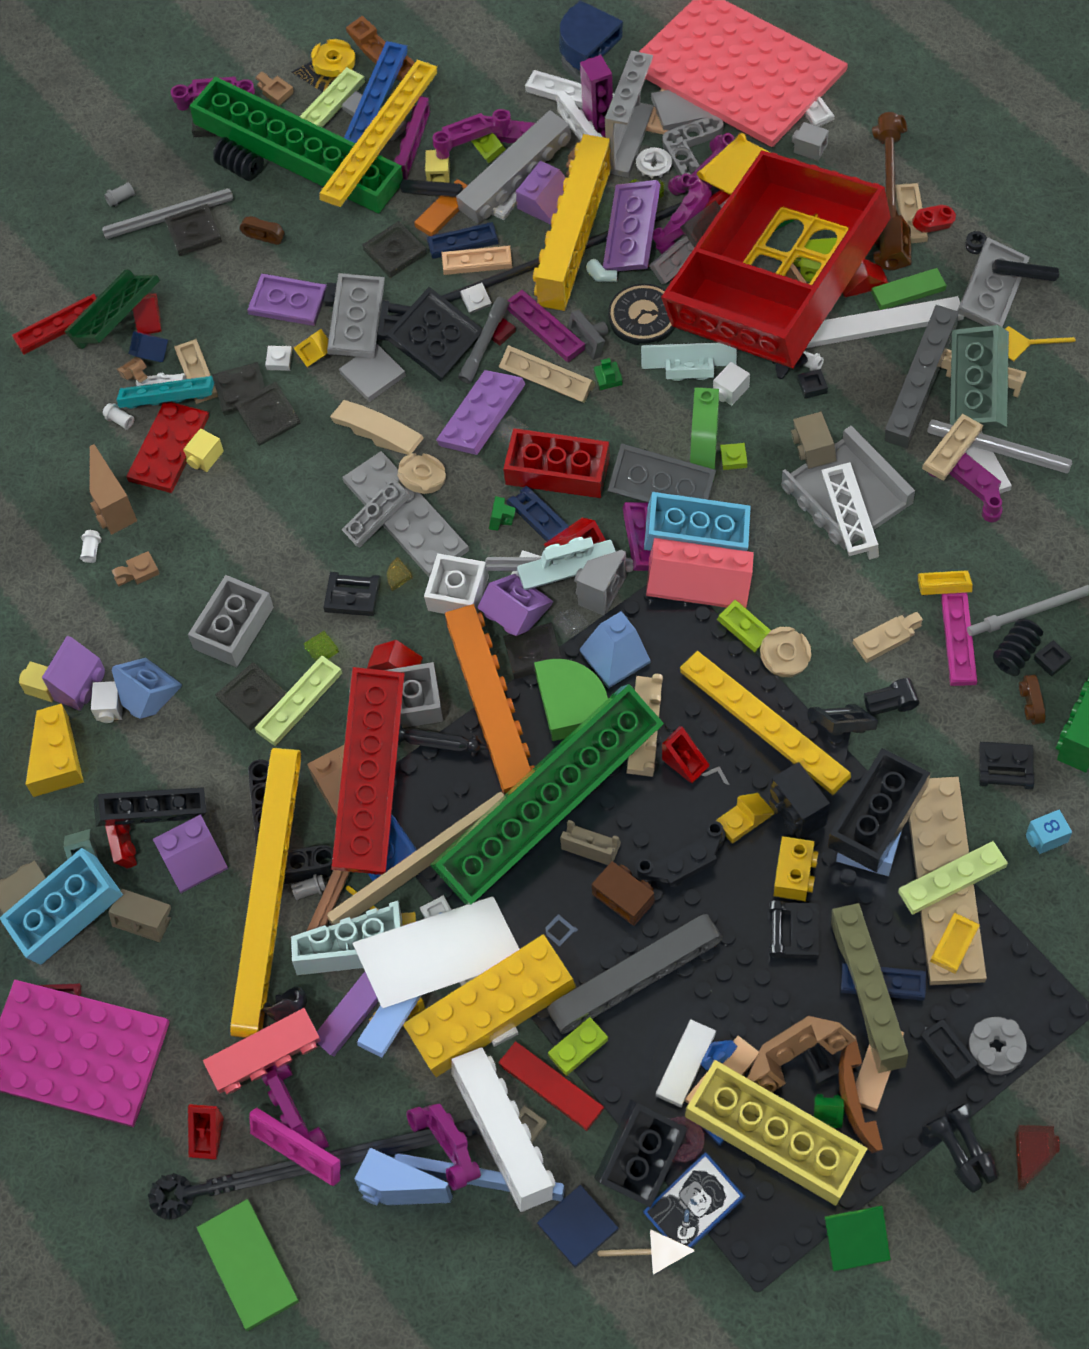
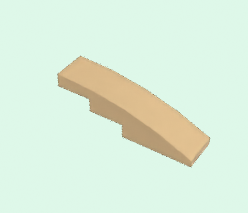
(378, 427)

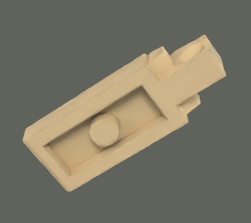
(887, 636)

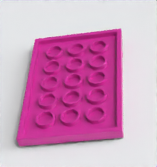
(77, 1052)

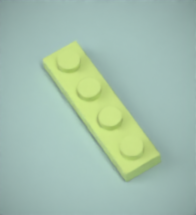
(333, 97)
(298, 700)
(952, 877)

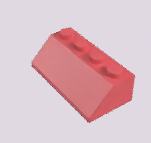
(699, 573)
(261, 1051)

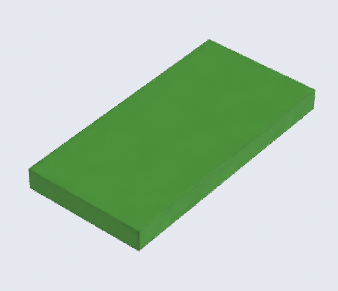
(247, 1265)

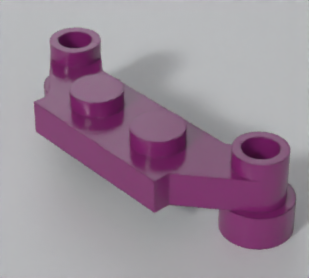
(184, 96)
(470, 129)
(678, 184)
(692, 204)
(981, 484)
(291, 1117)
(450, 1139)

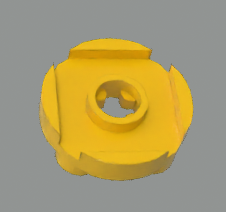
(323, 55)

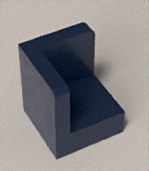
(148, 346)

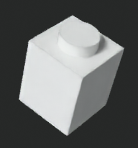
(731, 383)
(106, 702)

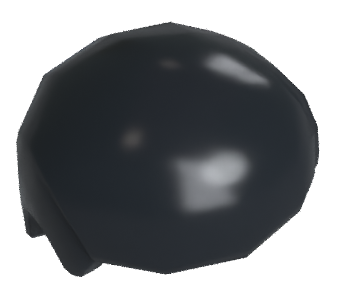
(286, 1004)

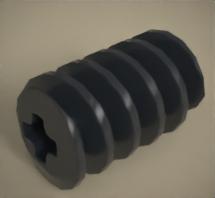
(237, 159)
(1017, 646)

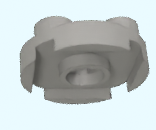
(1006, 1032)

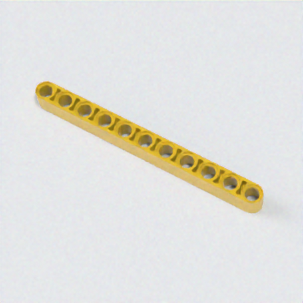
(266, 893)

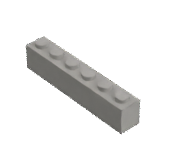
(513, 167)

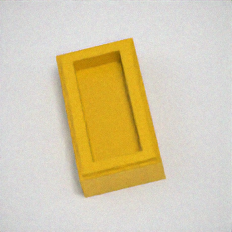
(944, 582)
(954, 943)

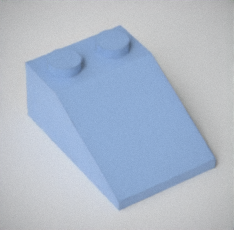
(397, 1183)

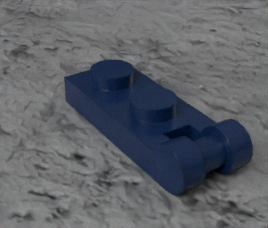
(537, 514)

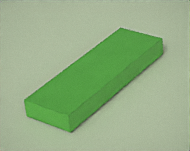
(908, 289)

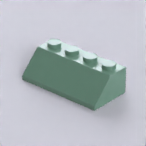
(980, 375)

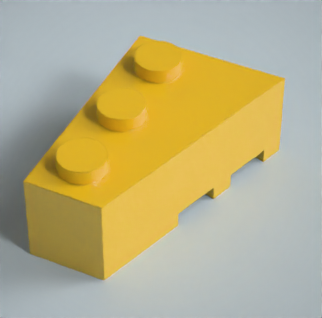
(52, 753)

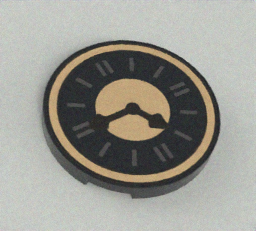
(640, 314)

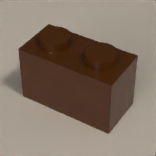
(623, 892)

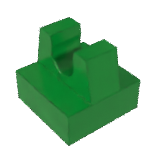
(607, 374)
(501, 514)
(829, 1110)

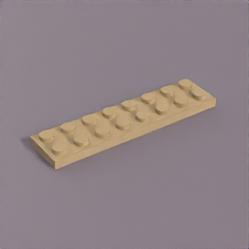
(938, 839)

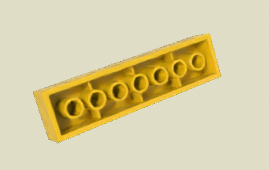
(572, 222)

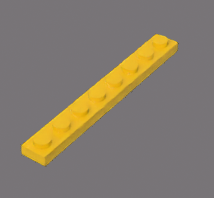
(765, 722)

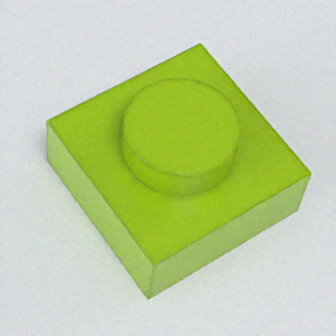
(733, 456)

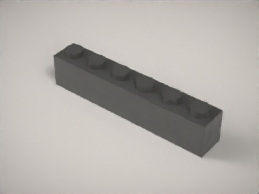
(921, 376)

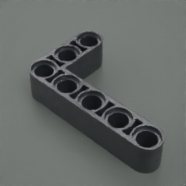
(310, 856)

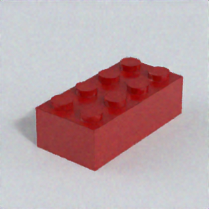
(556, 463)

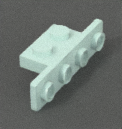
(688, 360)
(561, 561)

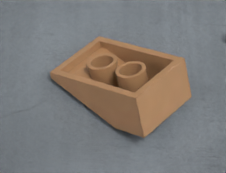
(108, 496)
(327, 776)

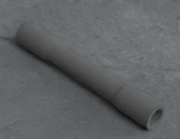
(494, 318)

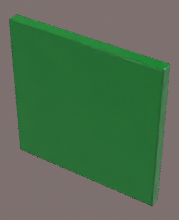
(857, 1238)

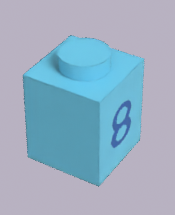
(1048, 832)

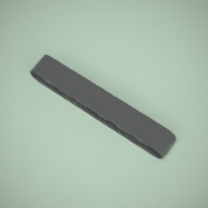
(634, 973)

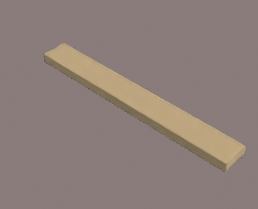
(407, 868)

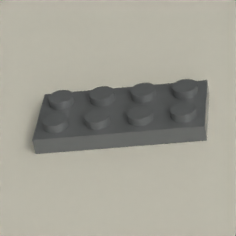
(643, 472)

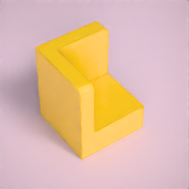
(313, 348)

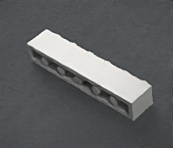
(502, 1129)

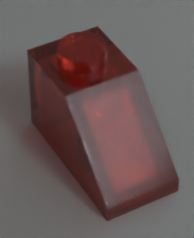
(1034, 1151)

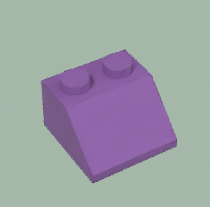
(540, 192)
(512, 605)
(73, 674)
(190, 853)

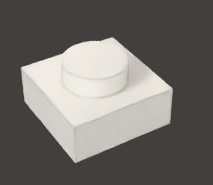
(475, 298)
(279, 358)

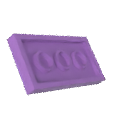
(631, 226)
(480, 412)

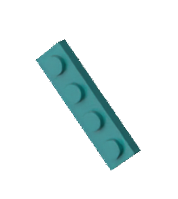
(167, 391)

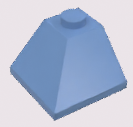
(615, 650)
(143, 687)

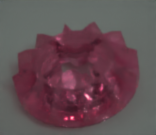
(693, 1135)

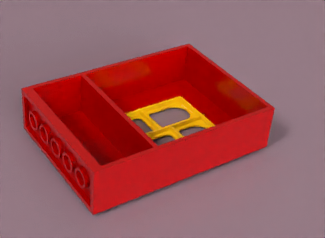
(761, 310)

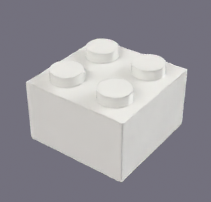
(455, 583)

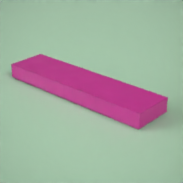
(958, 642)
(295, 1146)

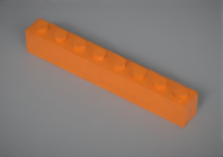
(488, 695)

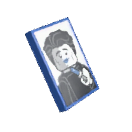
(695, 1202)

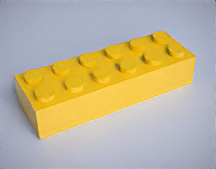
(490, 1004)

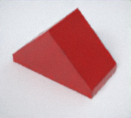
(865, 278)
(147, 315)
(392, 656)
(683, 755)
(204, 1131)

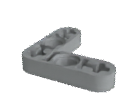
(683, 143)

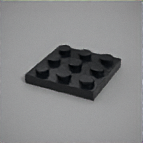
(434, 334)

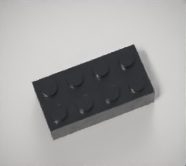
(878, 810)

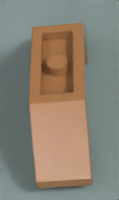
(792, 1042)

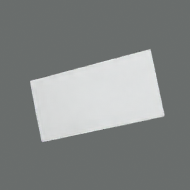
(435, 951)

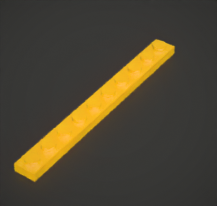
(378, 133)

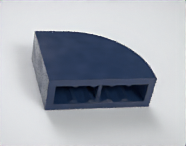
(587, 33)

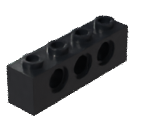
(149, 806)

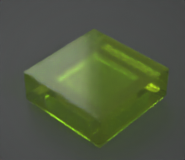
(321, 646)

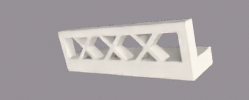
(858, 510)

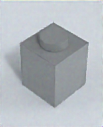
(810, 141)

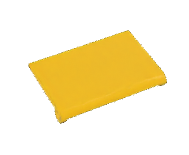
(730, 164)

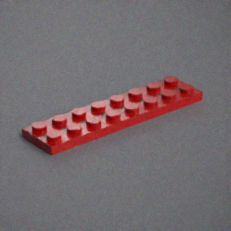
(368, 771)

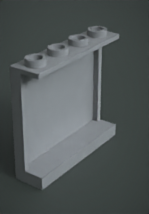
(628, 117)
(880, 485)

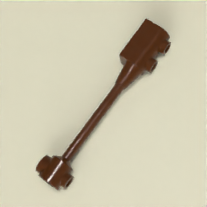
(895, 238)

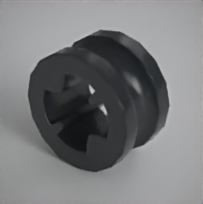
(975, 236)

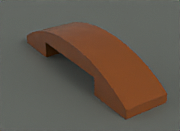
(366, 38)
(866, 1132)

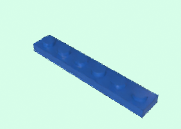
(377, 89)

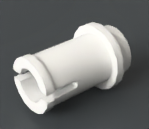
(814, 361)
(118, 416)
(90, 544)

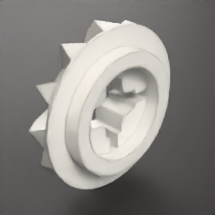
(647, 157)

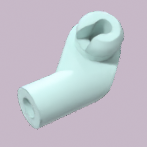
(599, 274)

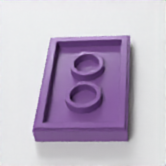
(287, 299)

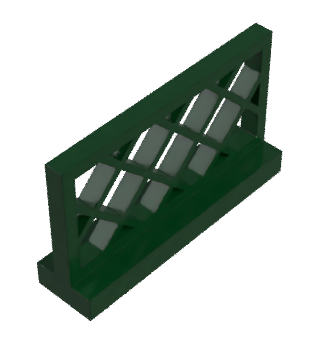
(110, 308)

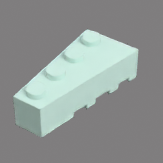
(332, 946)

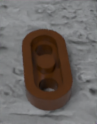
(262, 230)
(1031, 691)

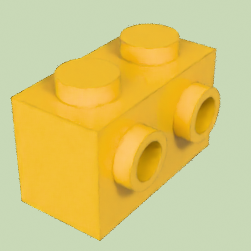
(794, 867)

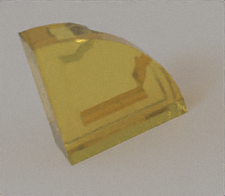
(397, 574)

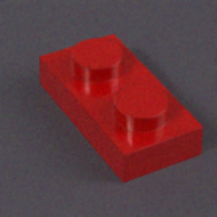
(121, 847)

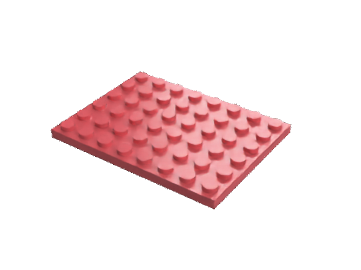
(740, 68)

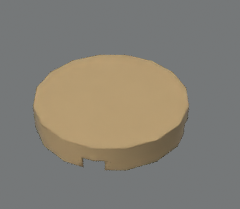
(421, 473)
(785, 652)

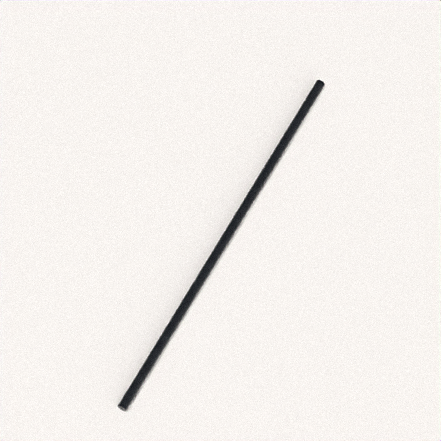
(529, 266)

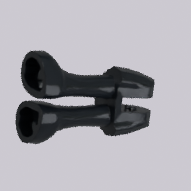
(964, 1165)

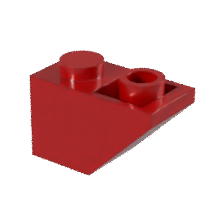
(582, 528)

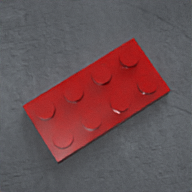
(162, 452)

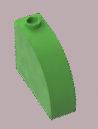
(704, 427)
(568, 694)

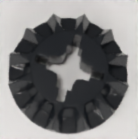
(170, 1209)

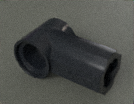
(898, 696)

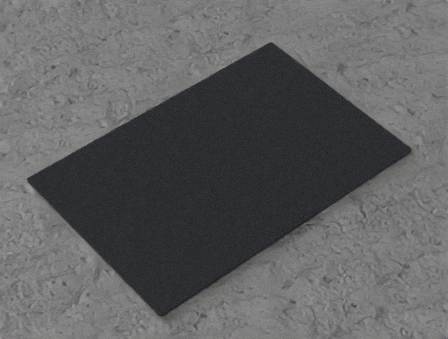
(735, 982)

